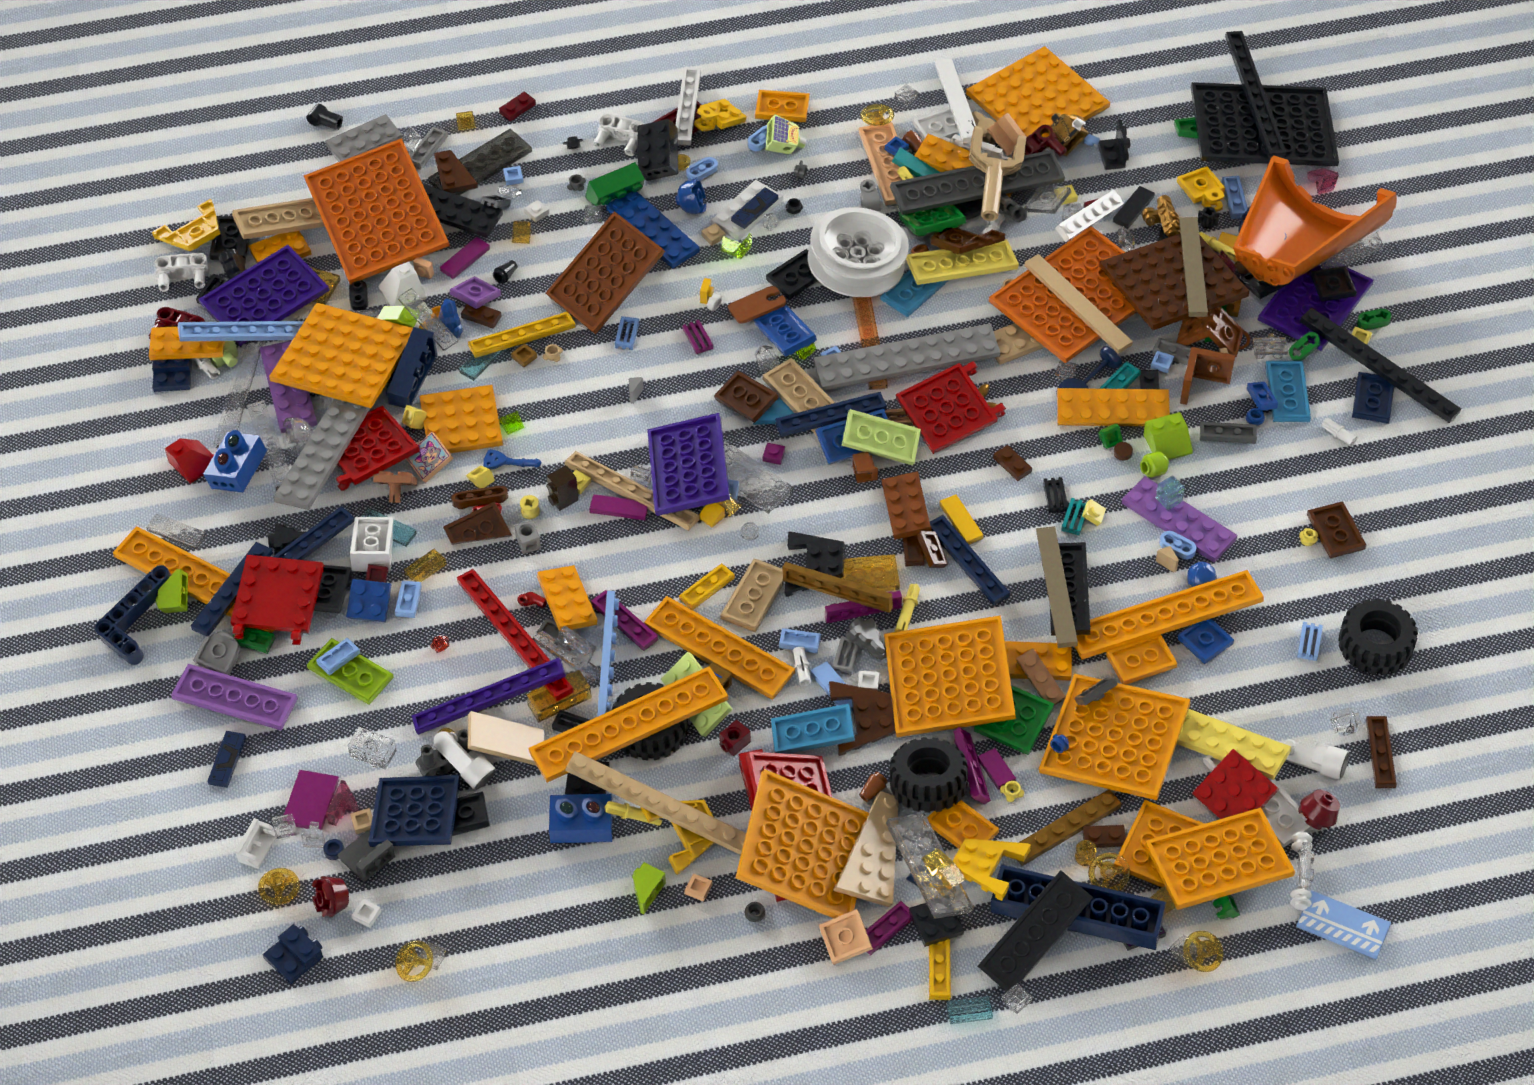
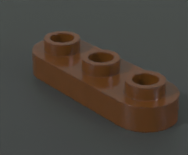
(479, 497)

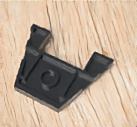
(822, 556)

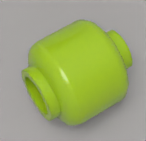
(1154, 464)

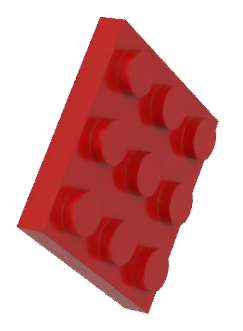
(1234, 787)

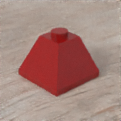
(189, 458)

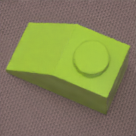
(397, 315)
(174, 593)
(647, 884)

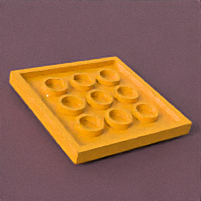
(463, 418)
(1149, 824)

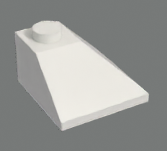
(398, 282)

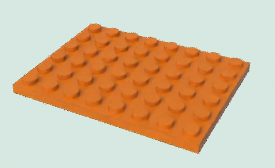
(376, 211)
(1046, 316)

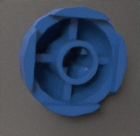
(691, 196)

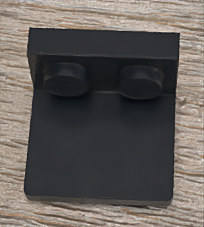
(1115, 151)

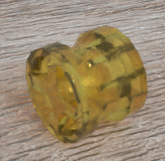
(1081, 856)

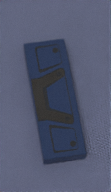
(754, 208)
(226, 759)

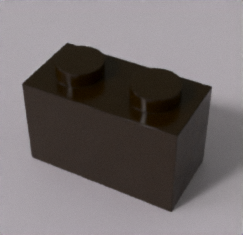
(562, 488)

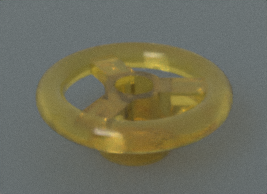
(876, 117)
(1109, 865)
(274, 877)
(1212, 946)
(405, 957)

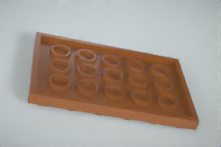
(605, 272)

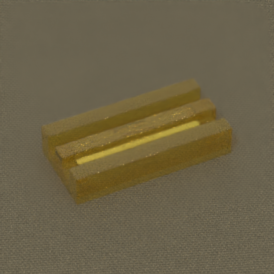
(427, 568)

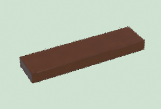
(1381, 752)

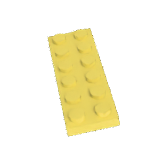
(945, 265)
(1219, 738)

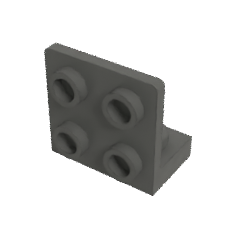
(366, 860)

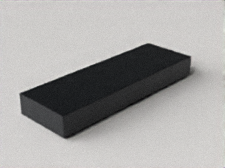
(1133, 207)

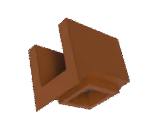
(864, 467)

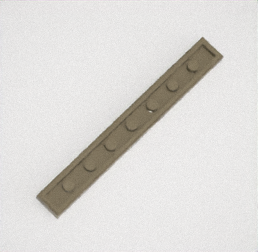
(1193, 267)
(1056, 587)

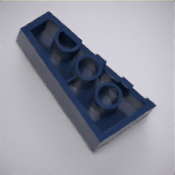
(412, 368)

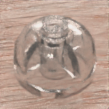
(297, 434)

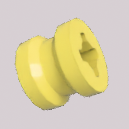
(526, 510)

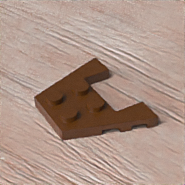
(963, 241)
(871, 714)

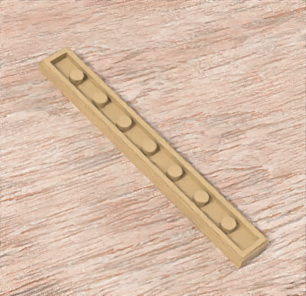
(1078, 303)
(626, 487)

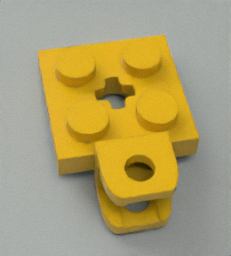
(718, 113)
(1209, 193)

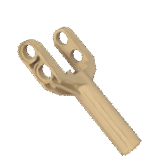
(995, 170)

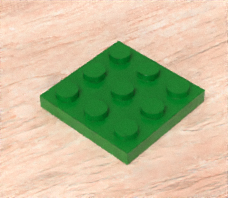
(933, 220)
(1023, 731)

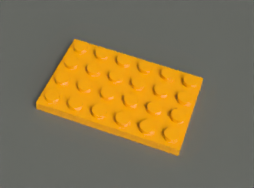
(1219, 858)

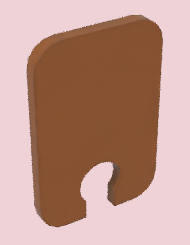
(756, 305)

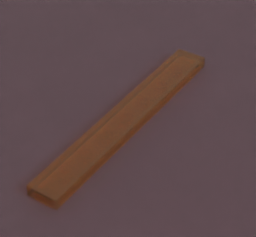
(867, 331)

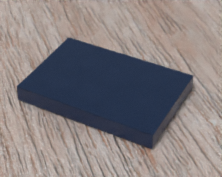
(1372, 398)

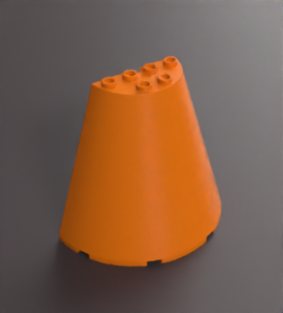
(1311, 228)

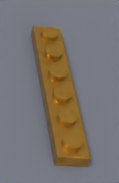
(837, 587)
(1070, 824)

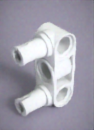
(619, 128)
(181, 267)

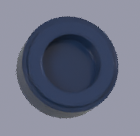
(332, 849)

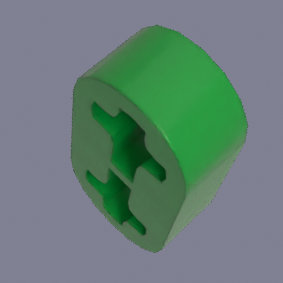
(1374, 319)
(1307, 350)

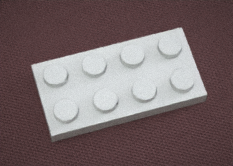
(723, 218)

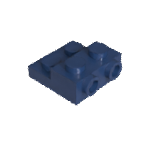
(171, 375)
(294, 953)

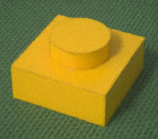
(706, 291)

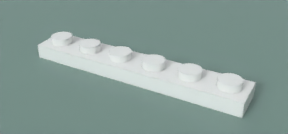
(687, 104)
(1089, 215)

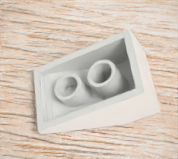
(371, 542)

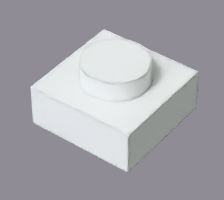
(536, 211)
(868, 680)
(366, 913)

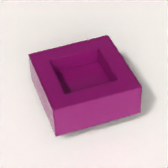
(773, 453)

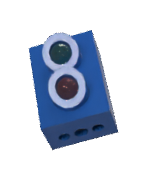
(235, 461)
(580, 818)

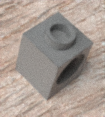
(527, 537)

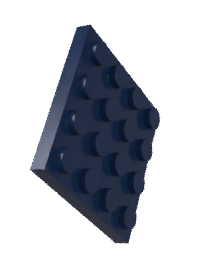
(415, 810)

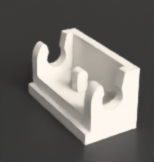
(255, 844)

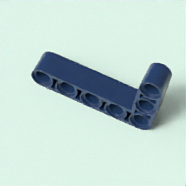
(130, 613)

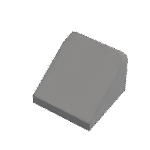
(635, 388)

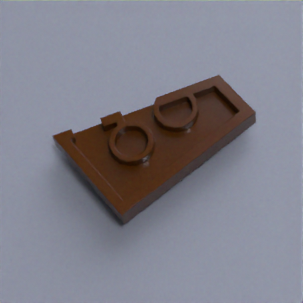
(452, 173)
(478, 526)

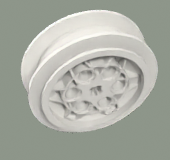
(857, 252)

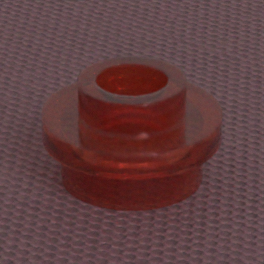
(440, 643)

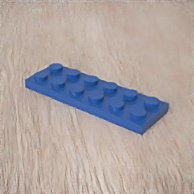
(656, 226)

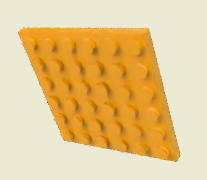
(1037, 90)
(342, 355)
(949, 676)
(1118, 740)
(799, 844)

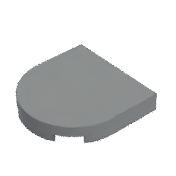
(218, 652)

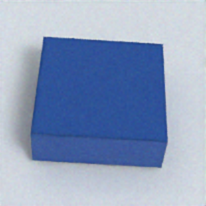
(894, 145)

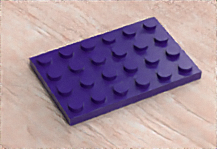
(266, 290)
(1296, 298)
(688, 464)

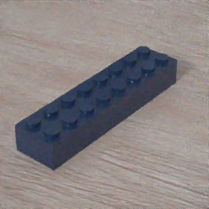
(1108, 916)

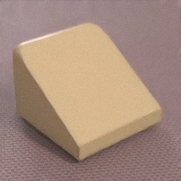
(1167, 558)

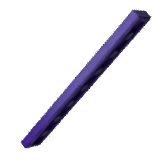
(488, 695)

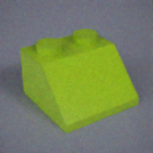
(1169, 436)

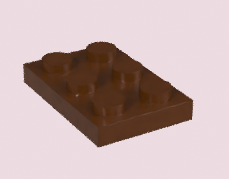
(746, 396)
(1336, 529)

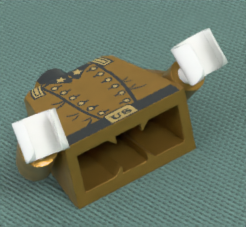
(1068, 130)

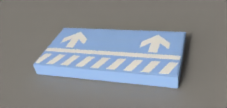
(1344, 925)

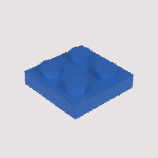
(368, 600)
(1205, 640)

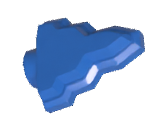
(450, 318)

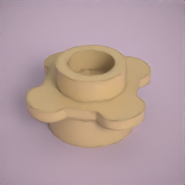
(552, 353)

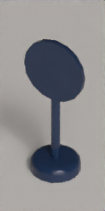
(1109, 358)

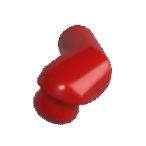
(531, 598)

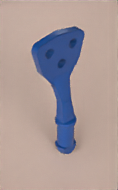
(504, 460)

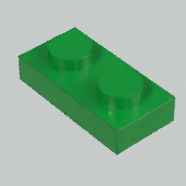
(256, 640)

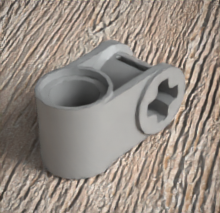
(869, 195)

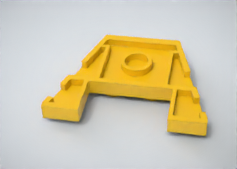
(195, 232)
(693, 843)
(979, 859)

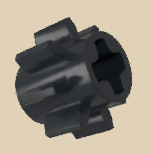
(1208, 217)

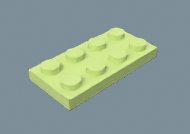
(881, 437)
(708, 719)

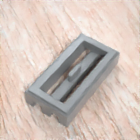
(842, 668)

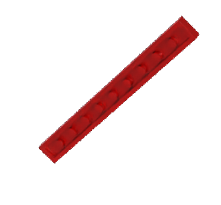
(510, 629)

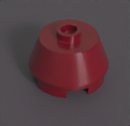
(1320, 809)
(331, 895)

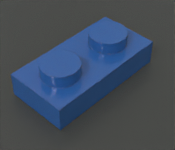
(1262, 395)

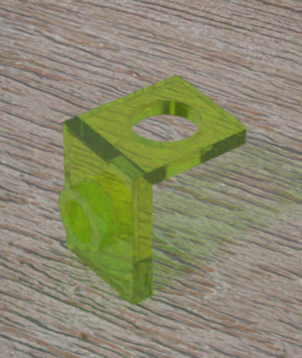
(736, 248)

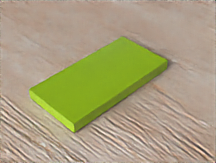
(357, 677)

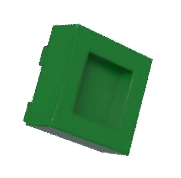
(1110, 436)
(1228, 905)

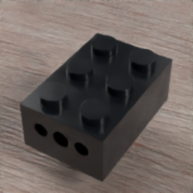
(658, 149)

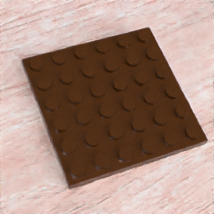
(1155, 280)

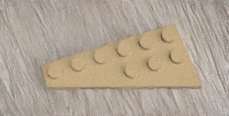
(872, 859)

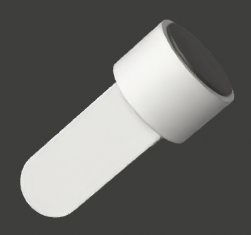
(1327, 760)
(472, 766)

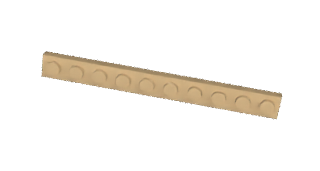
(656, 802)

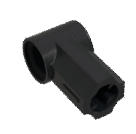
(320, 115)

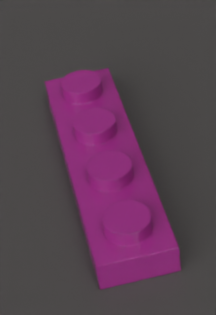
(849, 609)
(628, 623)
(975, 776)

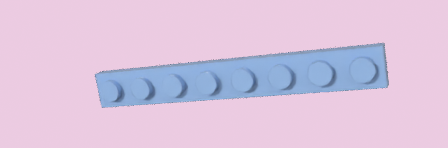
(238, 330)
(608, 654)

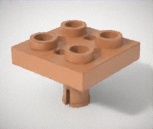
(395, 483)

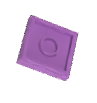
(475, 292)

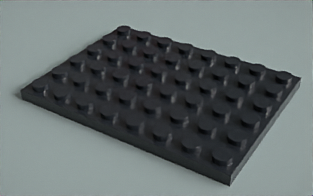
(1230, 133)

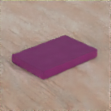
(311, 798)

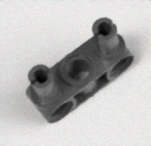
(434, 763)

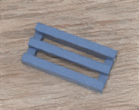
(625, 343)

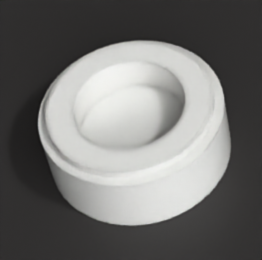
(714, 302)

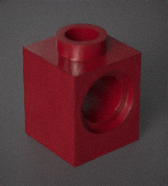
(737, 731)

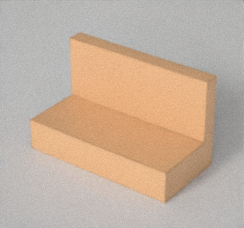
(1005, 133)

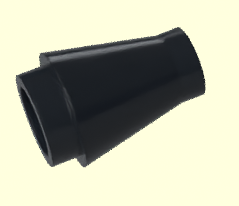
(503, 273)

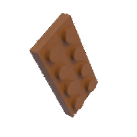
(906, 505)

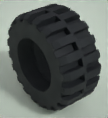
(1383, 617)
(660, 743)
(928, 792)

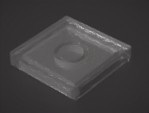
(1047, 199)

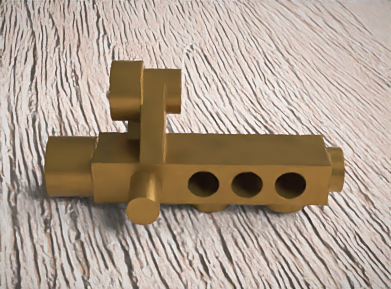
(1165, 215)

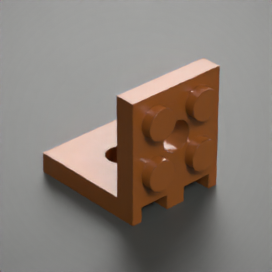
(1216, 326)
(1200, 367)

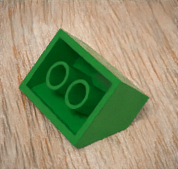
(615, 185)

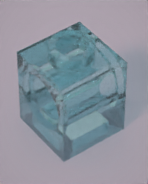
(1170, 492)

